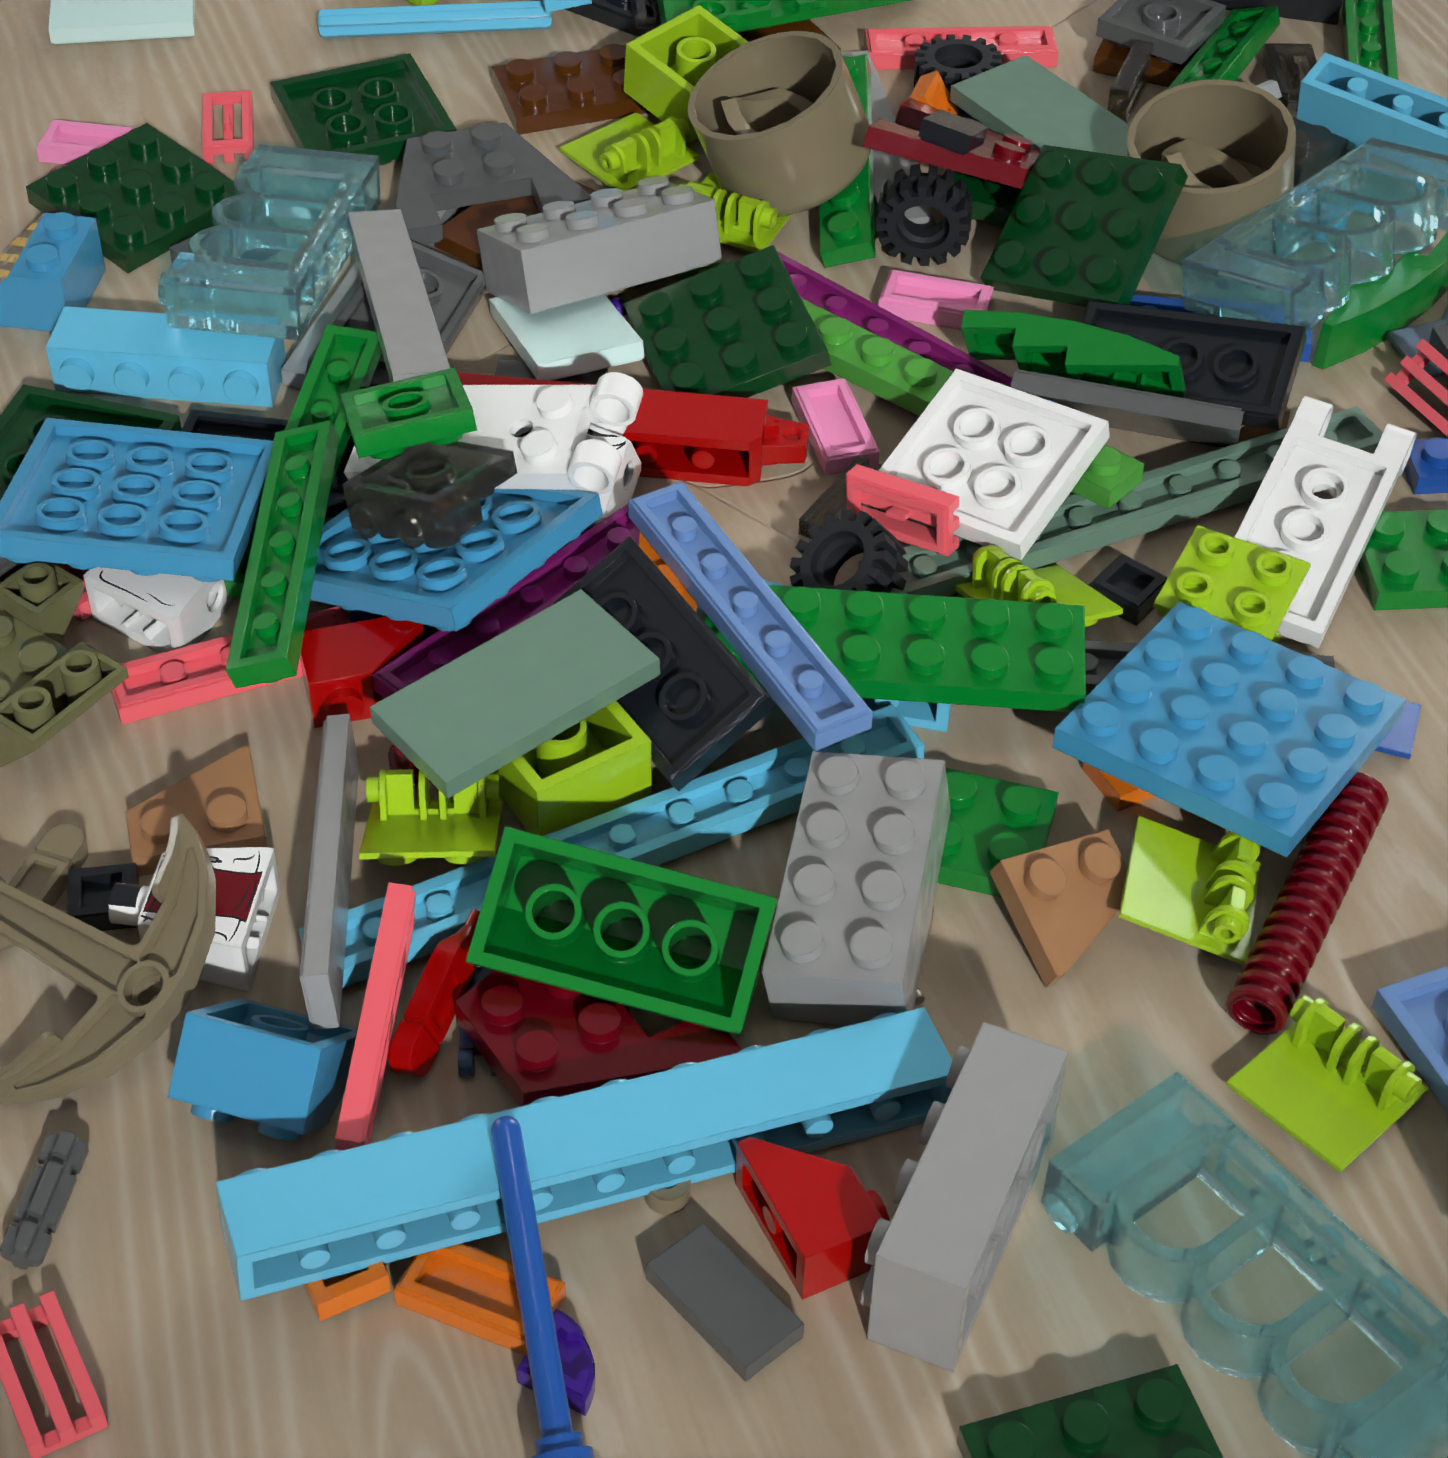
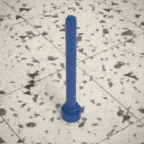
(534, 1297)

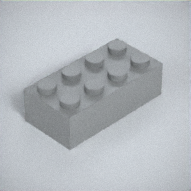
(598, 244)
(857, 889)
(962, 1195)

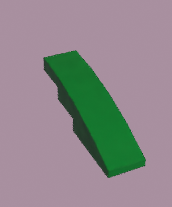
(1383, 306)
(1072, 351)

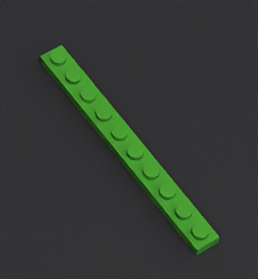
(914, 382)

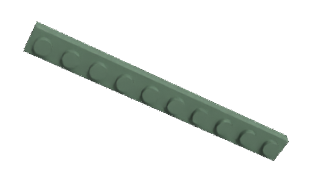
(1160, 500)

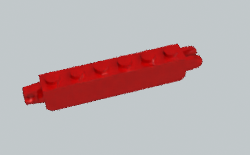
(698, 434)

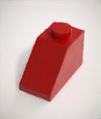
(341, 662)
(809, 1212)

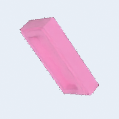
(72, 140)
(932, 298)
(835, 425)

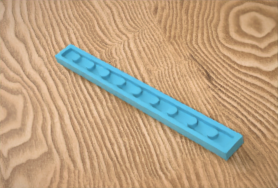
(643, 831)

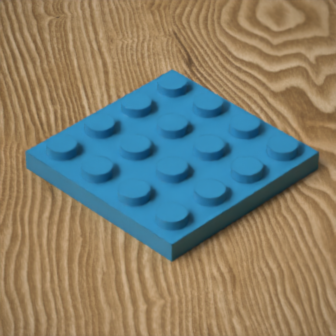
(134, 500)
(451, 582)
(1230, 727)

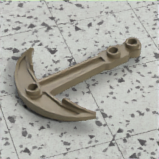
(116, 973)

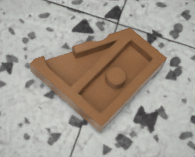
(216, 800)
(1062, 898)

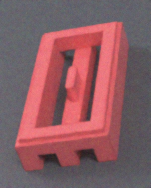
(228, 145)
(1413, 369)
(902, 501)
(23, 1325)

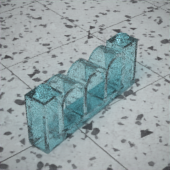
(1322, 237)
(271, 244)
(1162, 1145)

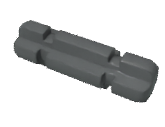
(44, 1200)

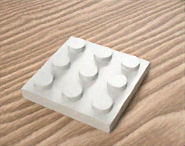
(1001, 454)

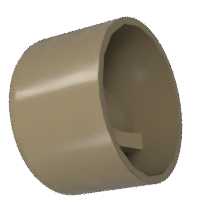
(781, 121)
(1232, 147)

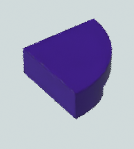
(576, 1364)

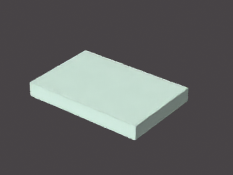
(119, 20)
(569, 337)

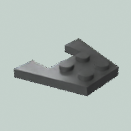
(474, 169)

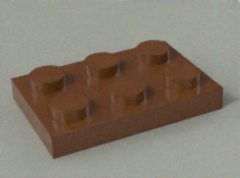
(565, 89)

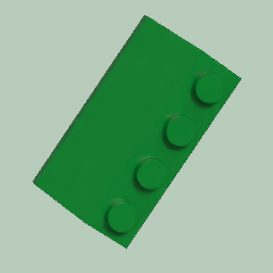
(623, 931)

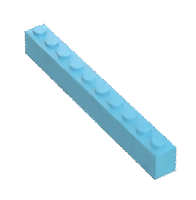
(580, 1150)

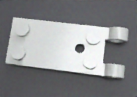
(559, 418)
(1320, 530)

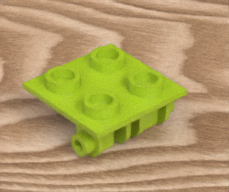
(633, 150)
(743, 220)
(1007, 579)
(1234, 582)
(409, 829)
(1193, 888)
(1328, 1084)

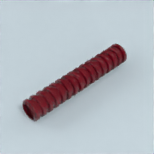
(1306, 907)

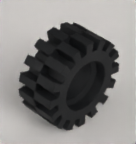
(955, 59)
(924, 190)
(839, 543)

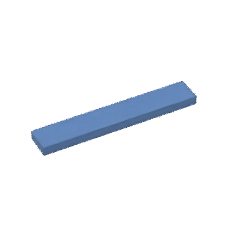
(750, 616)

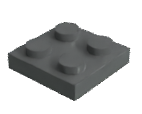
(1172, 25)

